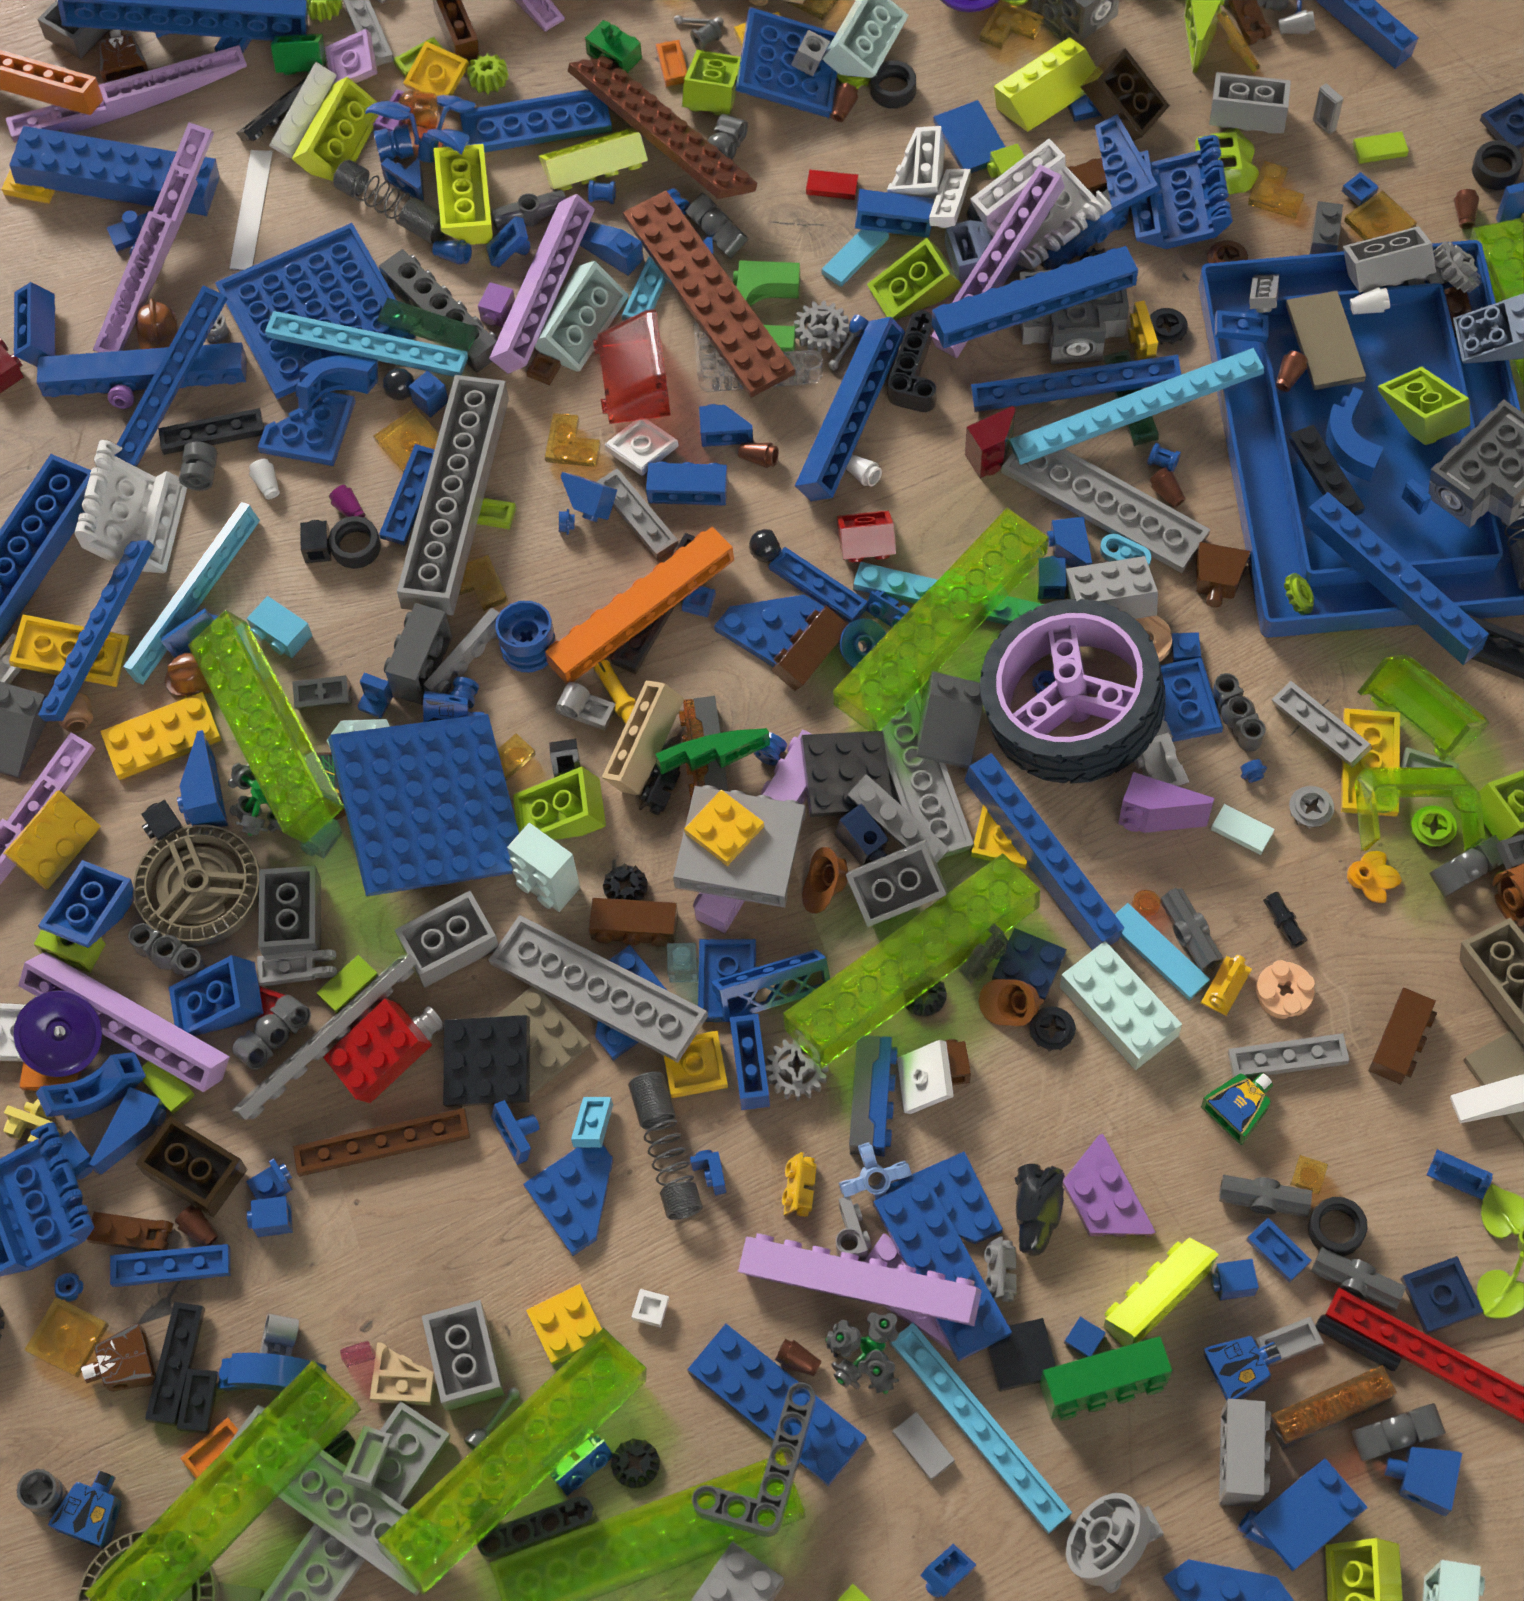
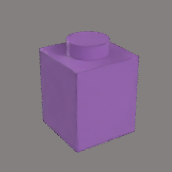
(496, 304)

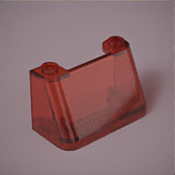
(633, 369)

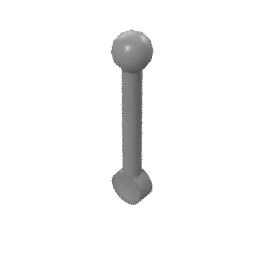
(678, 20)

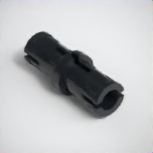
(1285, 920)

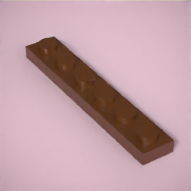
(381, 1142)

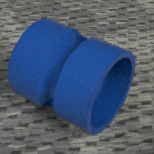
(394, 143)

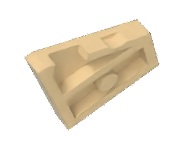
(400, 1379)

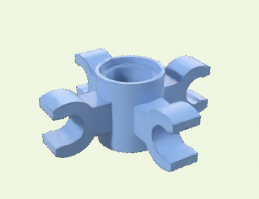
(891, 1173)

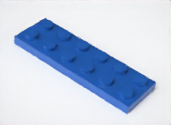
(536, 120)
(932, 1244)
(758, 1392)

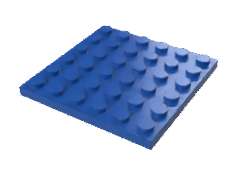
(319, 280)
(425, 803)

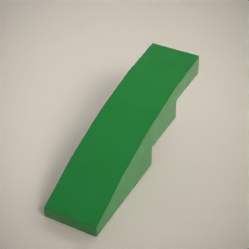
(723, 747)

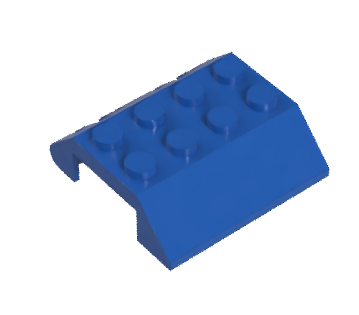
(1189, 200)
(39, 1204)

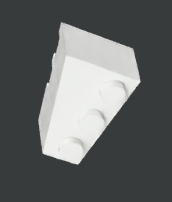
(922, 165)

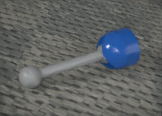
(856, 327)

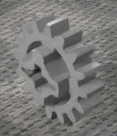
(1457, 267)
(821, 327)
(784, 1069)

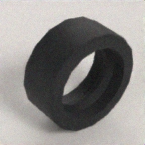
(897, 99)
(1501, 150)
(351, 525)
(1351, 1209)

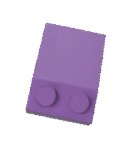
(1160, 806)

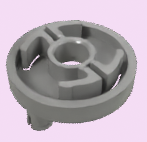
(1126, 1540)

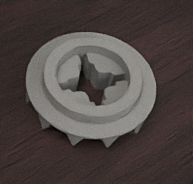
(1310, 795)

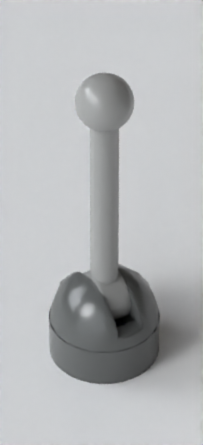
(477, 1435)

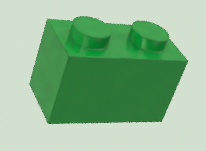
(612, 42)
(298, 53)

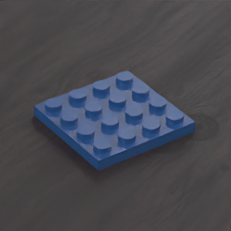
(766, 64)

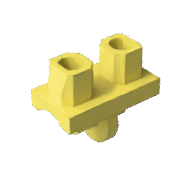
(20, 1120)

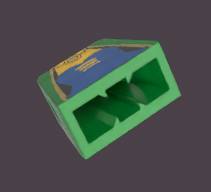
(1239, 1105)

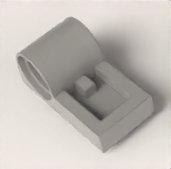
(584, 707)
(851, 1216)
(279, 1335)

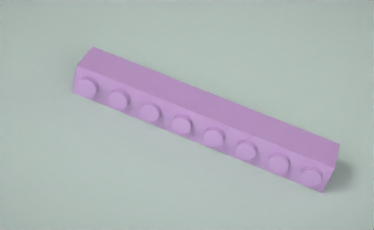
(1010, 239)
(542, 284)
(786, 785)
(131, 1023)
(860, 1280)

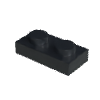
(198, 1401)

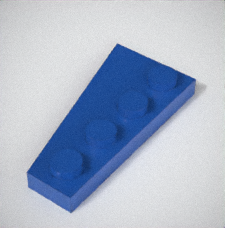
(1123, 165)

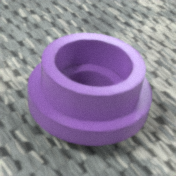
(121, 396)

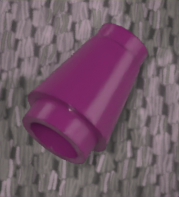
(346, 502)

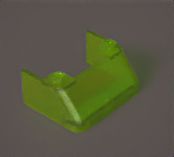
(1426, 703)
(1381, 787)

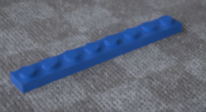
(170, 375)
(1074, 383)
(96, 631)

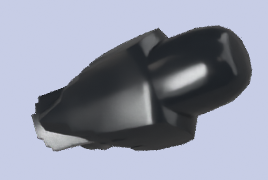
(1038, 1206)

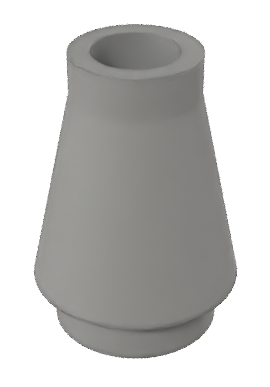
(1299, 23)

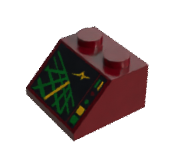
(989, 442)

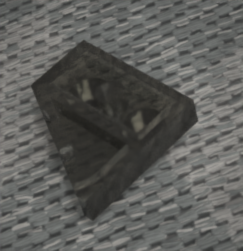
(994, 948)

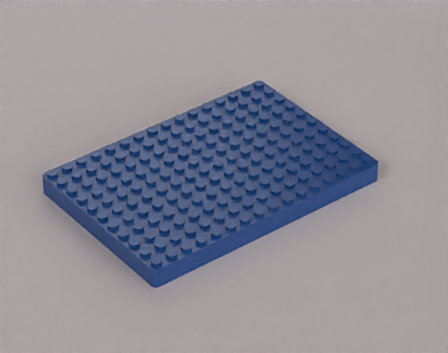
(1276, 488)

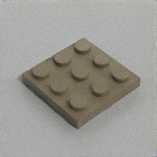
(552, 1037)

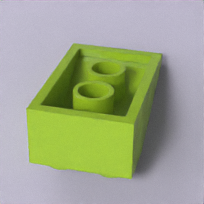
(1201, 27)
(711, 83)
(914, 281)
(1426, 405)
(563, 805)
(1504, 806)

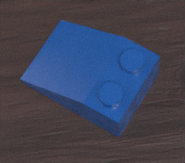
(200, 787)
(88, 905)
(217, 997)
(1309, 1514)

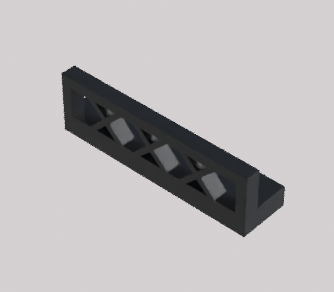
(1502, 654)

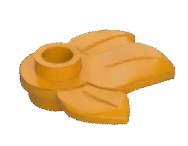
(1376, 876)

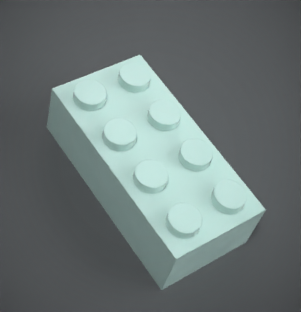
(1120, 1005)

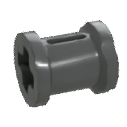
(706, 34)

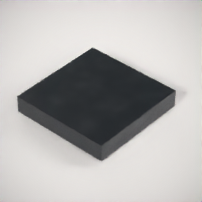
(1022, 1355)

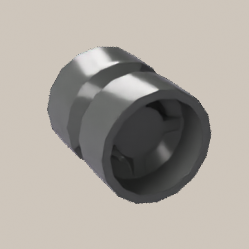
(198, 466)
(41, 1492)

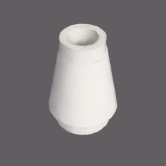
(1370, 302)
(864, 470)
(264, 477)

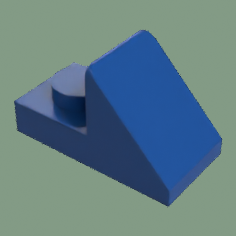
(408, 180)

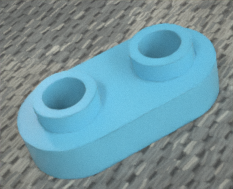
(1125, 549)

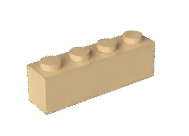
(643, 737)

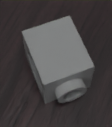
(810, 53)

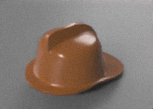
(156, 325)
(185, 676)
(824, 879)
(1009, 1002)

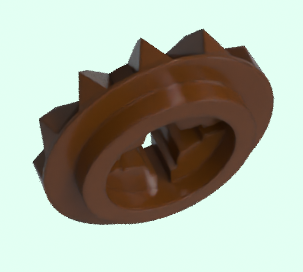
(1232, 249)

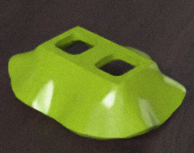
(1244, 175)

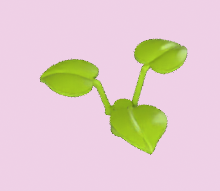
(1497, 1291)

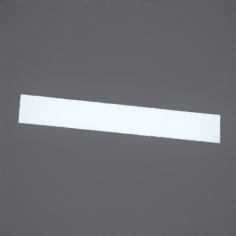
(251, 209)

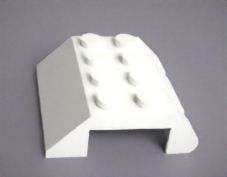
(1065, 216)
(129, 506)

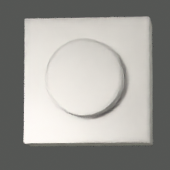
(650, 1308)

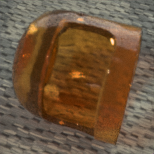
(421, 106)

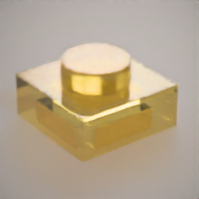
(1309, 1174)

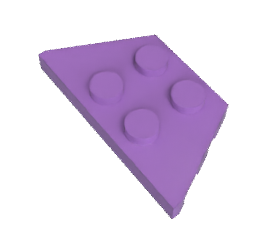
(1105, 1195)

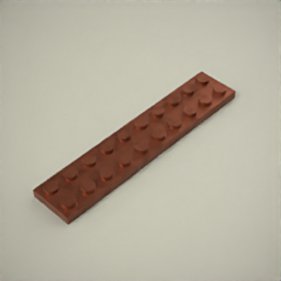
(662, 127)
(709, 294)

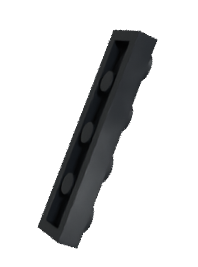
(270, 115)
(212, 430)
(1324, 468)
(173, 1363)

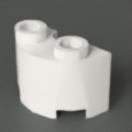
(1161, 762)

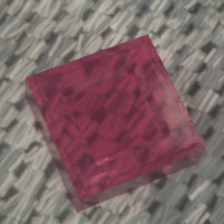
(357, 1354)

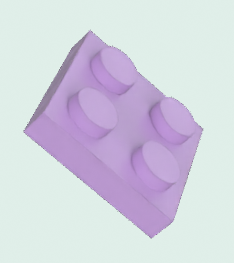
(352, 57)

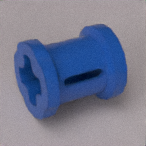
(602, 191)
(1163, 457)

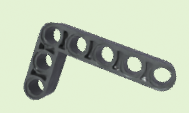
(773, 1474)

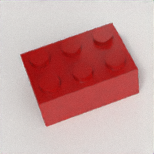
(377, 1051)

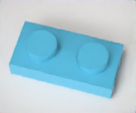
(592, 1122)

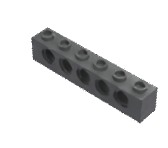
(412, 283)

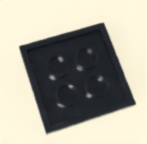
(837, 764)
(486, 1061)

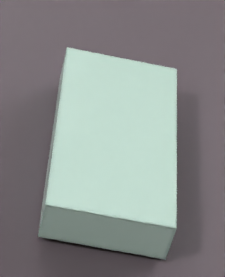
(1242, 829)

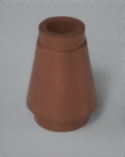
(844, 100)
(1466, 206)
(1291, 369)
(759, 453)
(1167, 487)
(195, 1225)
(797, 1358)

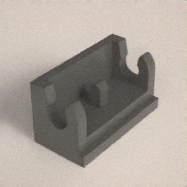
(321, 692)

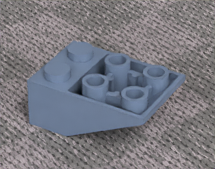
(966, 245)
(1492, 332)

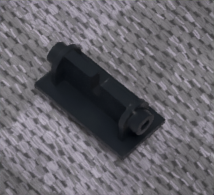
(653, 794)

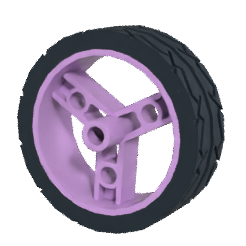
(1061, 630)

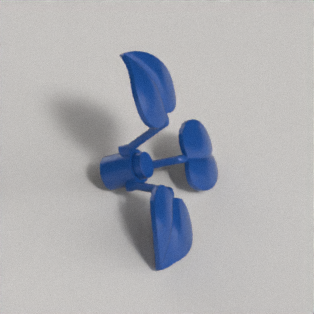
(451, 138)

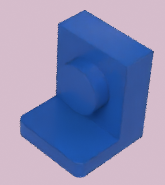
(376, 695)
(714, 1175)
(270, 1182)

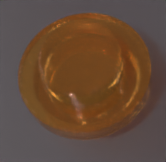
(1146, 903)

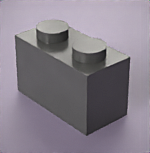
(1326, 228)

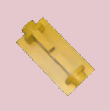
(1227, 984)
(800, 1172)

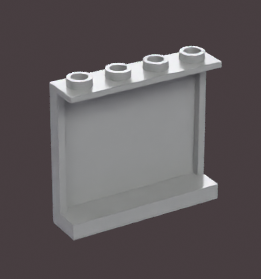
(760, 869)

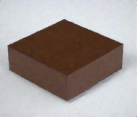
(543, 368)

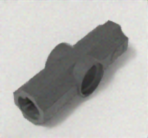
(528, 207)
(1191, 929)
(1265, 1196)
(1358, 1279)

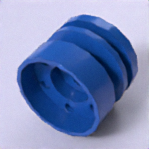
(525, 635)

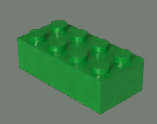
(1105, 1378)

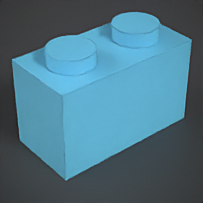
(279, 627)

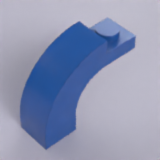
(333, 374)
(1347, 447)
(94, 1091)
(260, 1371)

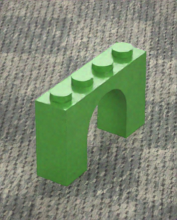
(770, 280)

